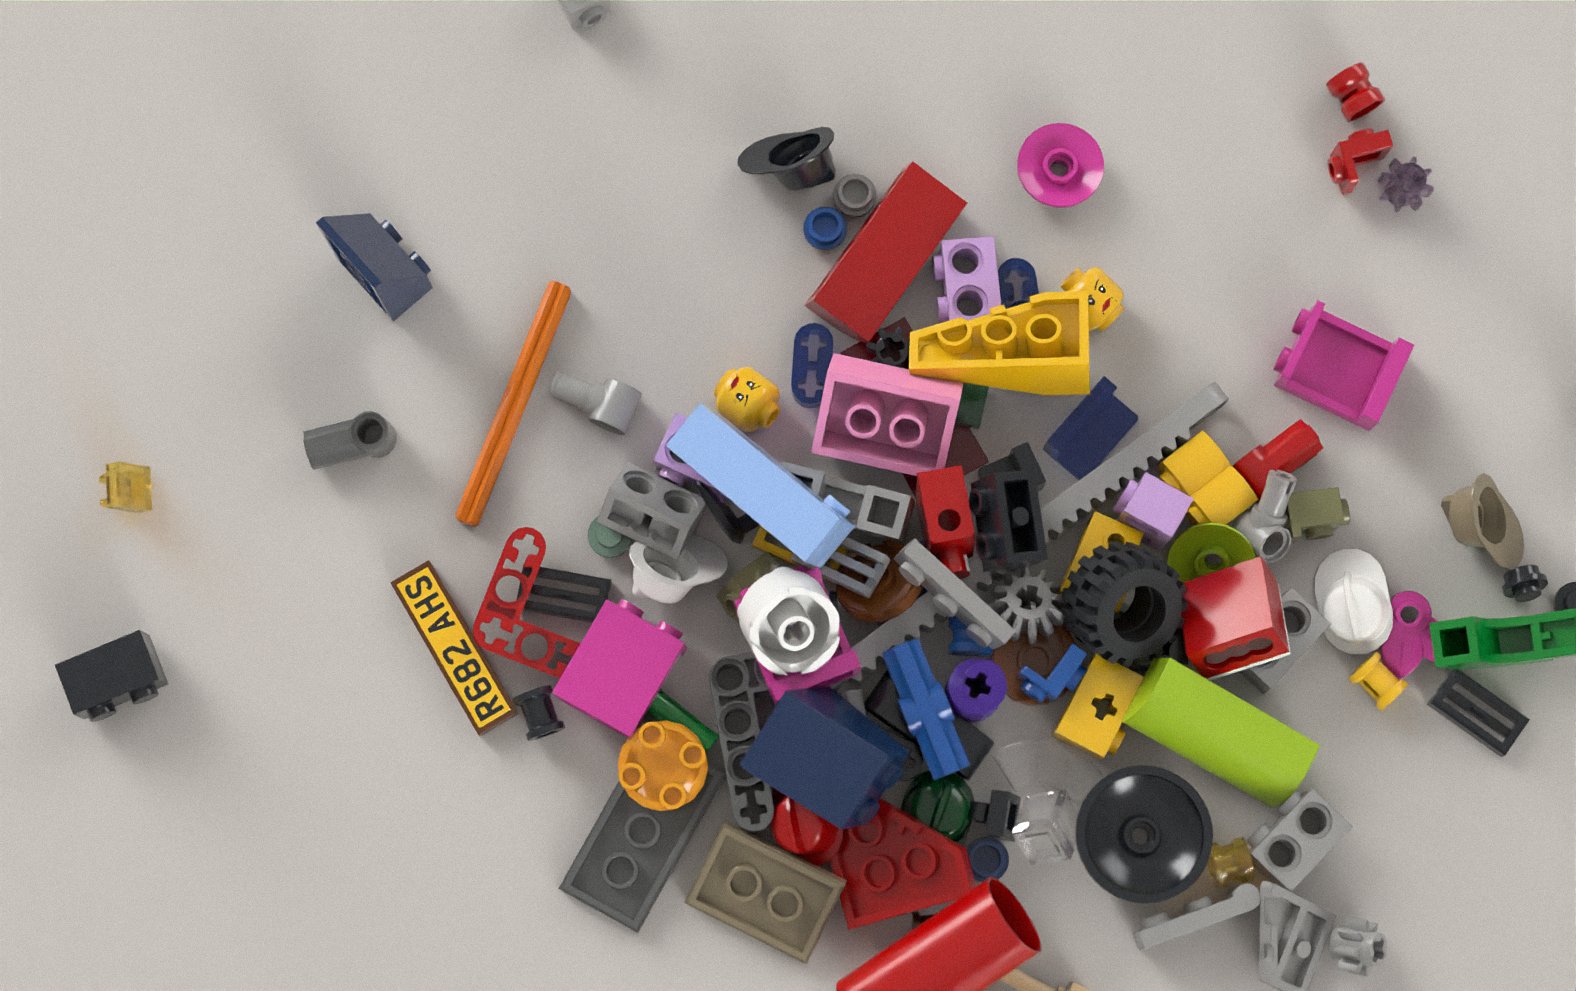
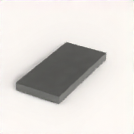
(634, 853)

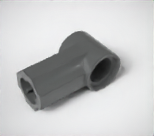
(345, 441)

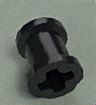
(539, 713)

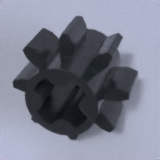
(891, 340)

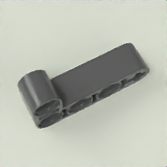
(738, 745)

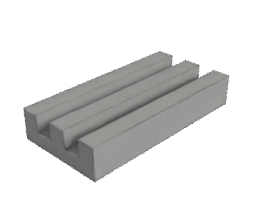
(862, 550)

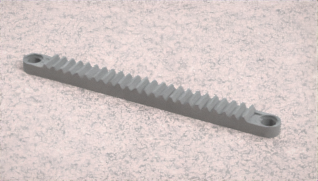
(1060, 512)

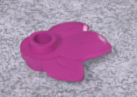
(1411, 639)

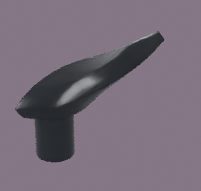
(732, 526)

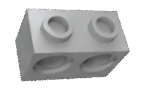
(652, 511)
(1310, 628)
(1303, 848)

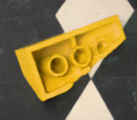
(1021, 348)

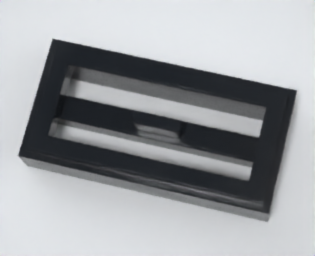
(568, 577)
(1446, 690)

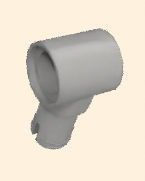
(607, 404)
(1266, 521)

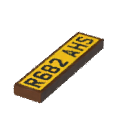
(454, 648)

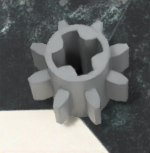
(1358, 946)

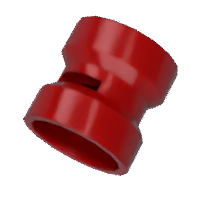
(1355, 92)

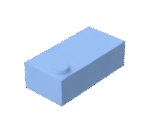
(761, 486)

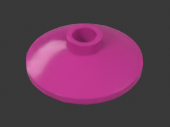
(1065, 146)

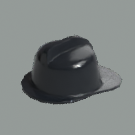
(795, 158)

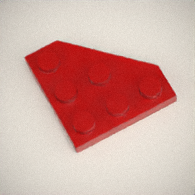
(898, 868)

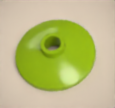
(1195, 543)

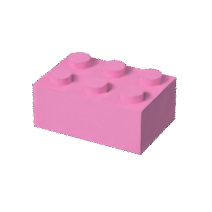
(885, 416)

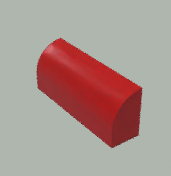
(886, 253)

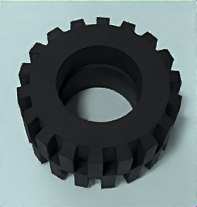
(1148, 620)

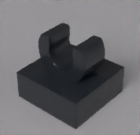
(998, 815)

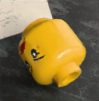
(1103, 295)
(747, 399)

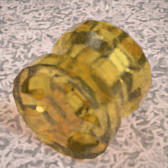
(1230, 863)

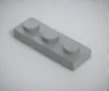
(953, 596)

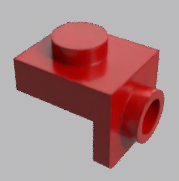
(1359, 149)

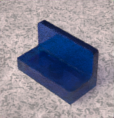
(1091, 430)

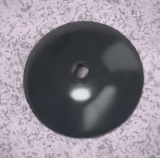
(1176, 830)

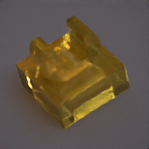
(127, 487)

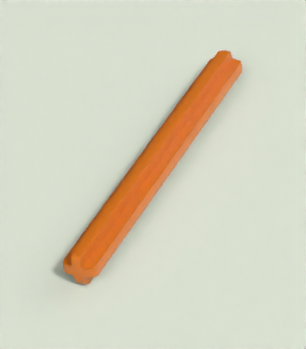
(513, 404)

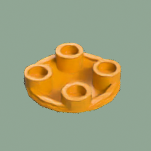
(662, 765)

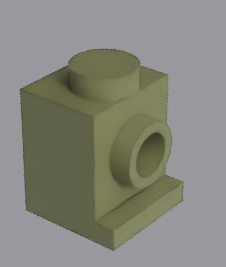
(1316, 513)

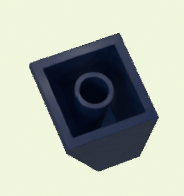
(826, 756)

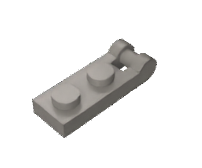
(1197, 916)

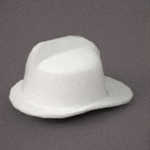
(671, 579)
(1355, 601)

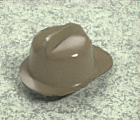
(1486, 521)

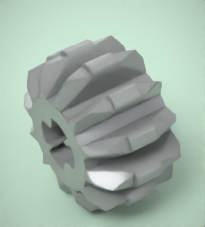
(1034, 589)

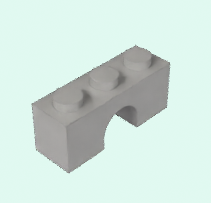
(872, 508)

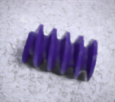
(992, 689)

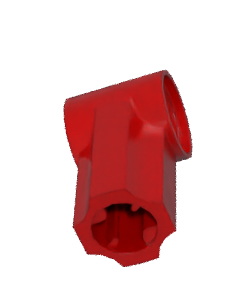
(1284, 453)

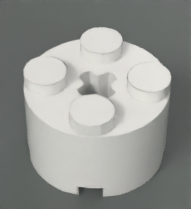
(789, 622)

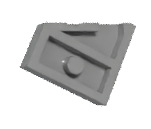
(1290, 937)

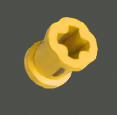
(1378, 681)

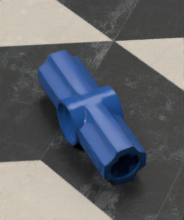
(925, 709)

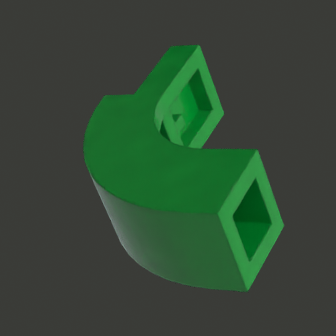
(1503, 641)

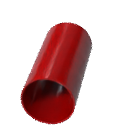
(955, 949)

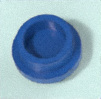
(825, 228)

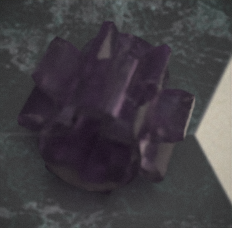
(1416, 183)

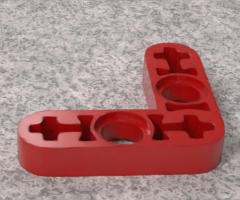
(510, 612)

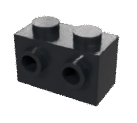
(1008, 521)
(111, 676)

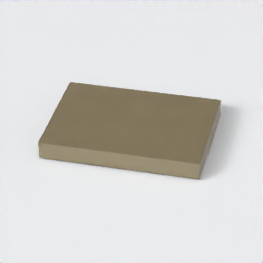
(765, 891)

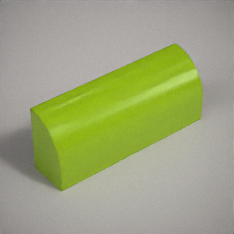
(1220, 732)

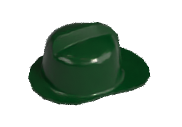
(940, 804)

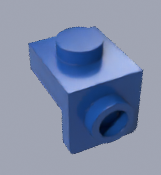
(1065, 674)

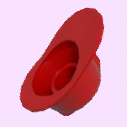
(803, 831)

